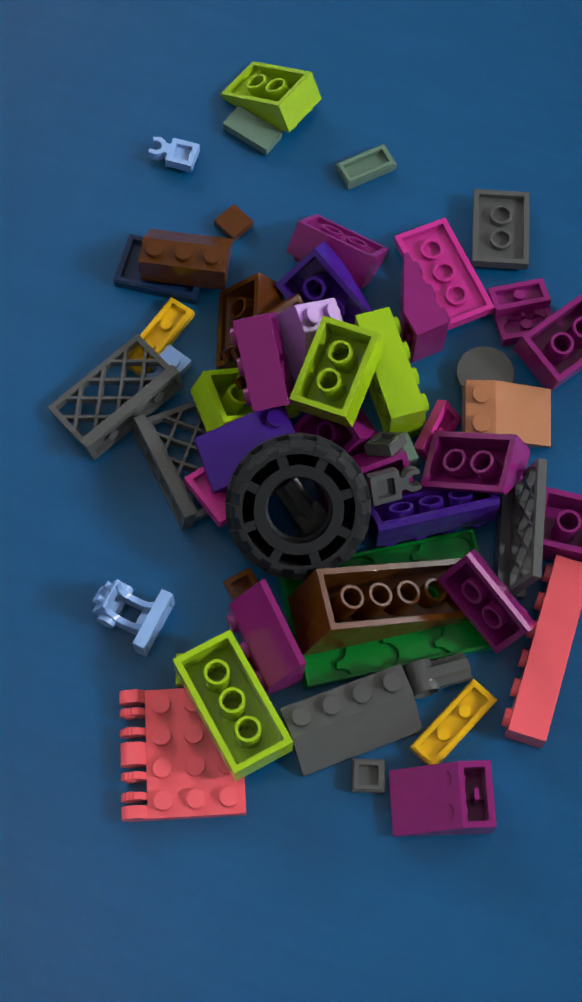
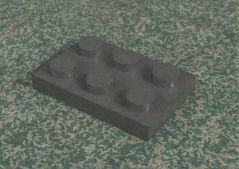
(500, 229)

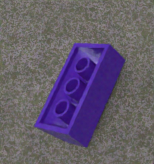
(429, 513)

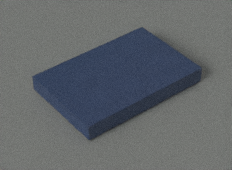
(129, 277)

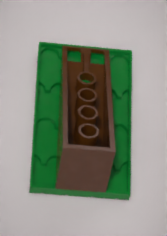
(380, 611)

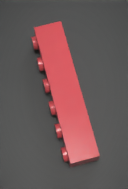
(547, 654)

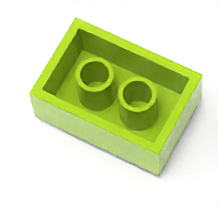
(337, 371)

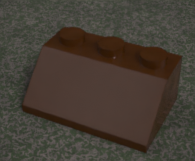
(185, 259)
(243, 300)

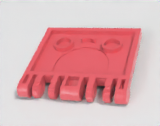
(180, 760)

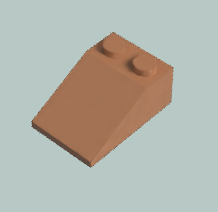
(507, 409)

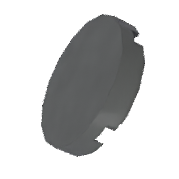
(484, 364)

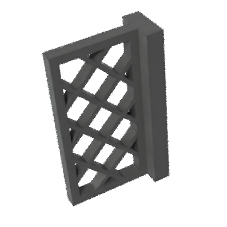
(120, 422)
(164, 466)
(521, 531)

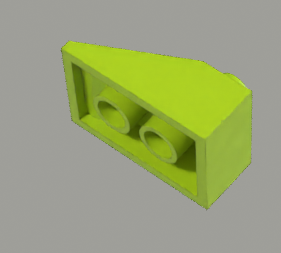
(274, 94)
(220, 399)

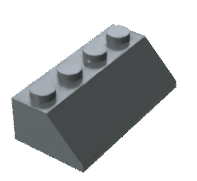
(351, 719)

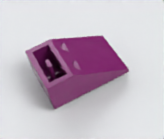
(420, 316)
(443, 799)

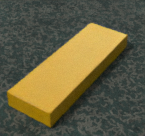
(163, 330)
(453, 724)

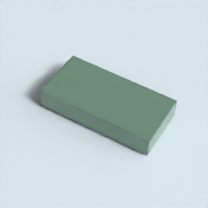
(252, 130)
(365, 166)

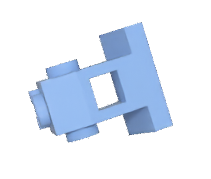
(111, 601)

